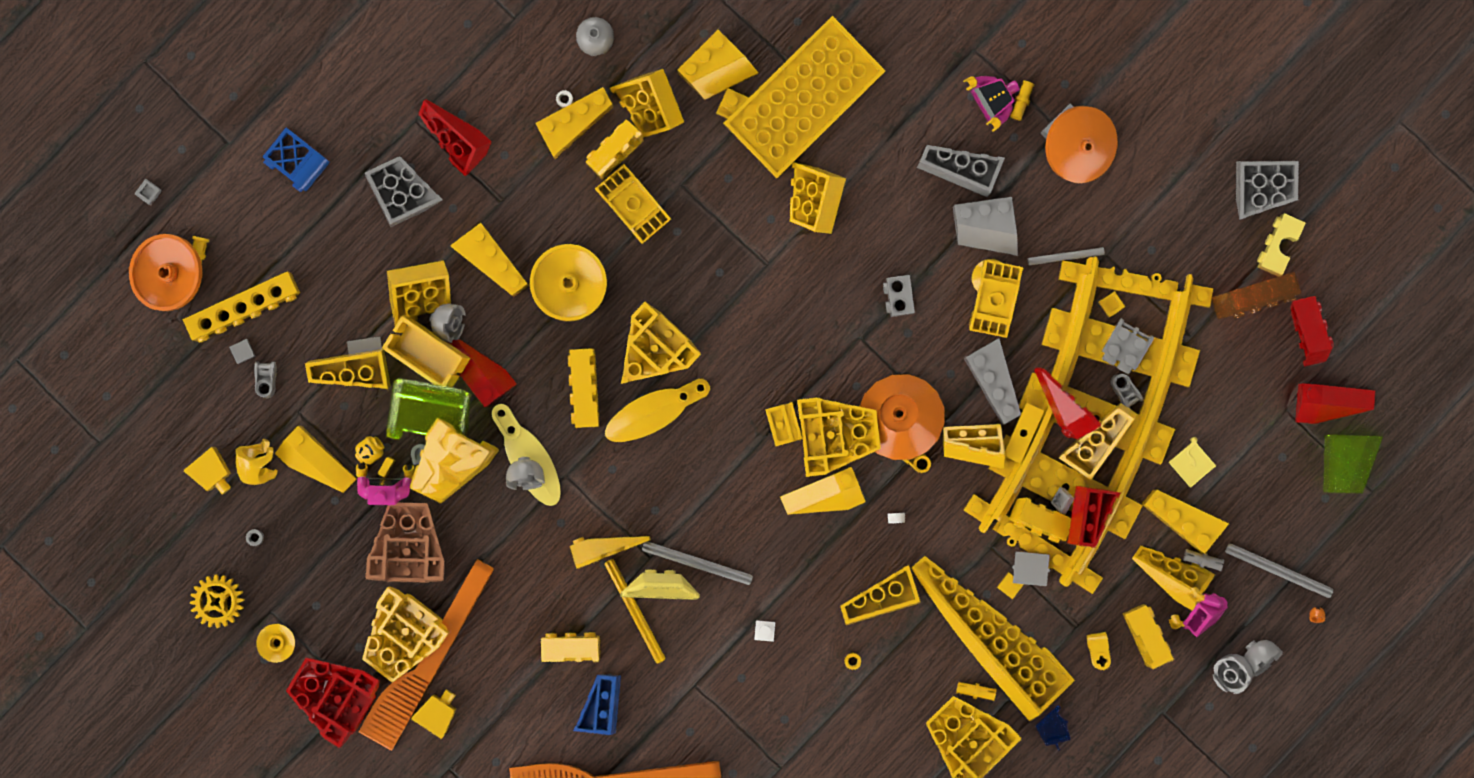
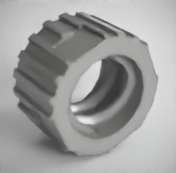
(249, 534)

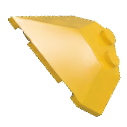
(655, 346)

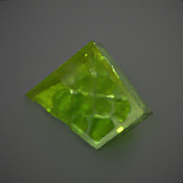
(1348, 462)

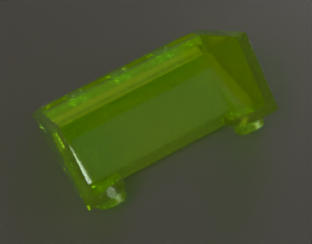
(419, 404)

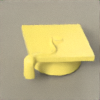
(1192, 463)

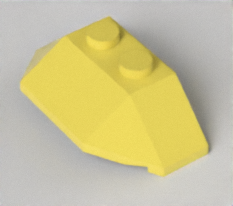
(660, 585)

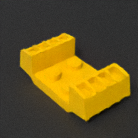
(633, 203)
(995, 298)

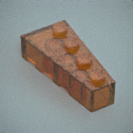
(1255, 296)

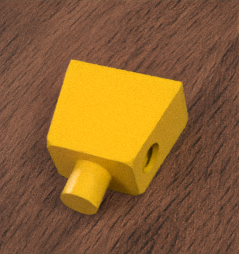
(210, 471)
(436, 714)

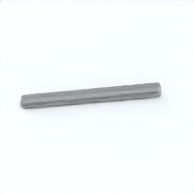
(697, 563)
(1279, 570)

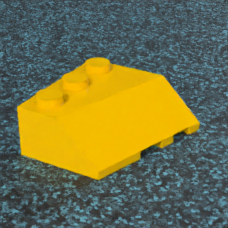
(716, 67)
(650, 102)
(614, 149)
(815, 197)
(418, 289)

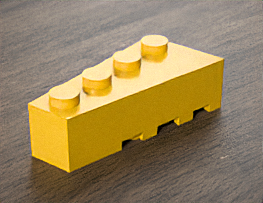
(584, 386)
(886, 596)

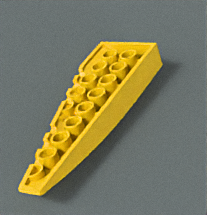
(1011, 658)

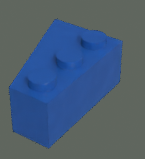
(601, 707)

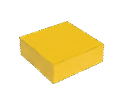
(1111, 304)
(386, 467)
(1008, 587)

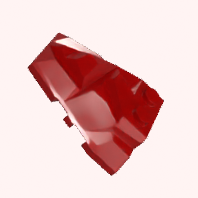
(333, 697)

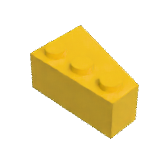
(1040, 520)
(1148, 636)
(570, 647)

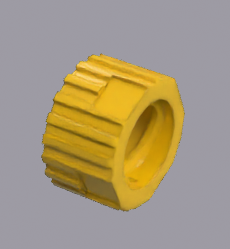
(858, 661)

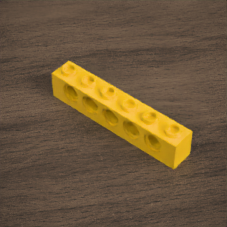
(195, 322)

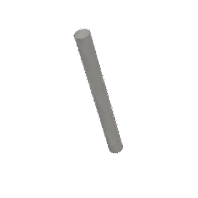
(1066, 256)

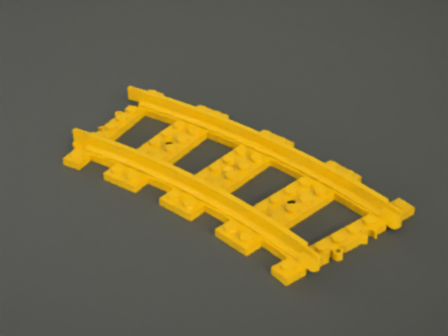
(1145, 438)

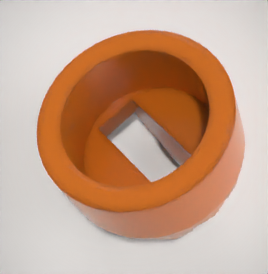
(1317, 615)

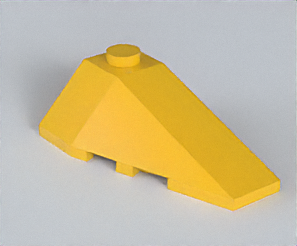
(309, 457)
(595, 549)

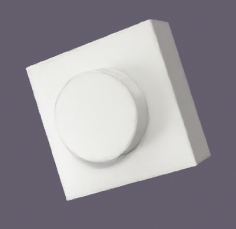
(764, 630)

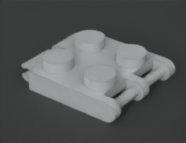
(1126, 347)

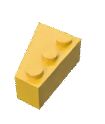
(975, 444)

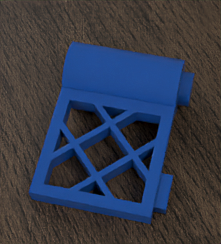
(306, 171)

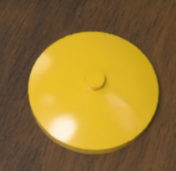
(568, 282)

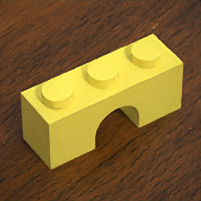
(1272, 259)

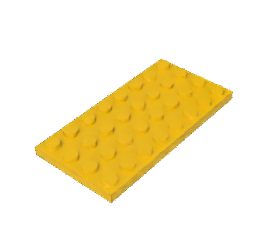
(804, 97)

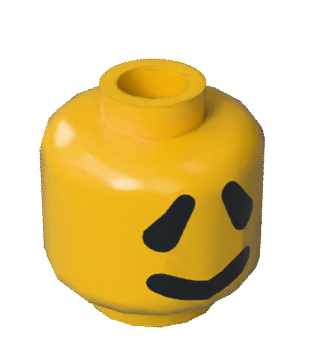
(369, 450)

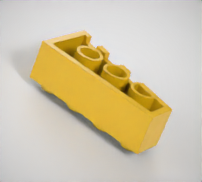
(573, 121)
(487, 256)
(356, 369)
(1091, 450)
(1187, 521)

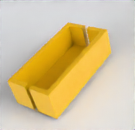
(425, 352)

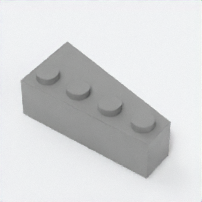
(962, 168)
(993, 377)

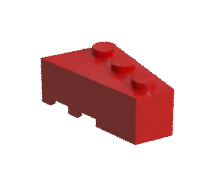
(1311, 330)
(1089, 515)

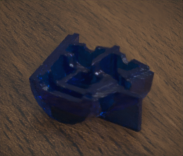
(1053, 728)

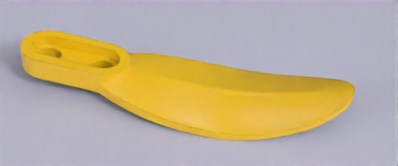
(653, 412)

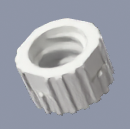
(562, 93)
(896, 517)

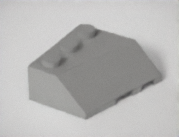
(1265, 185)
(400, 191)
(987, 225)

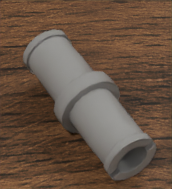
(1203, 560)

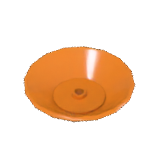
(921, 420)

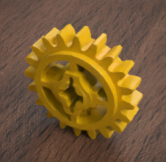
(211, 595)

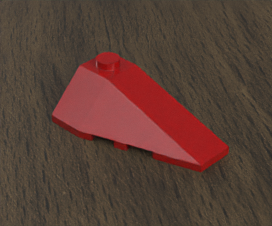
(461, 140)
(483, 375)
(1327, 403)
(1070, 416)

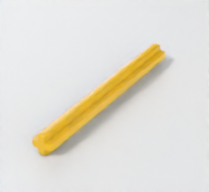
(635, 612)

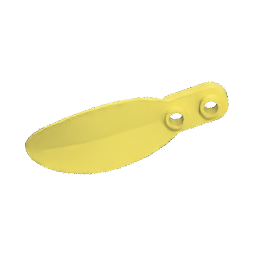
(525, 444)

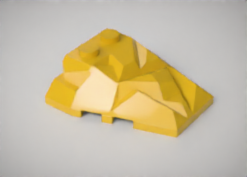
(835, 434)
(449, 461)
(402, 634)
(970, 739)

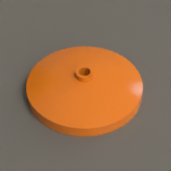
(1081, 144)
(165, 272)

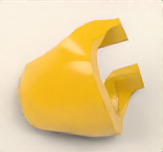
(250, 468)

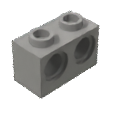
(904, 295)

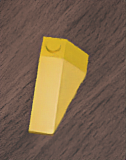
(831, 493)
(1173, 575)

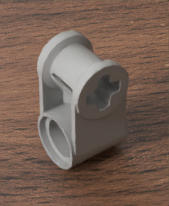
(265, 377)
(1127, 391)

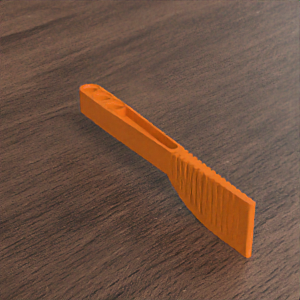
(400, 699)
(556, 770)

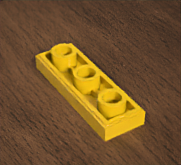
(1028, 421)

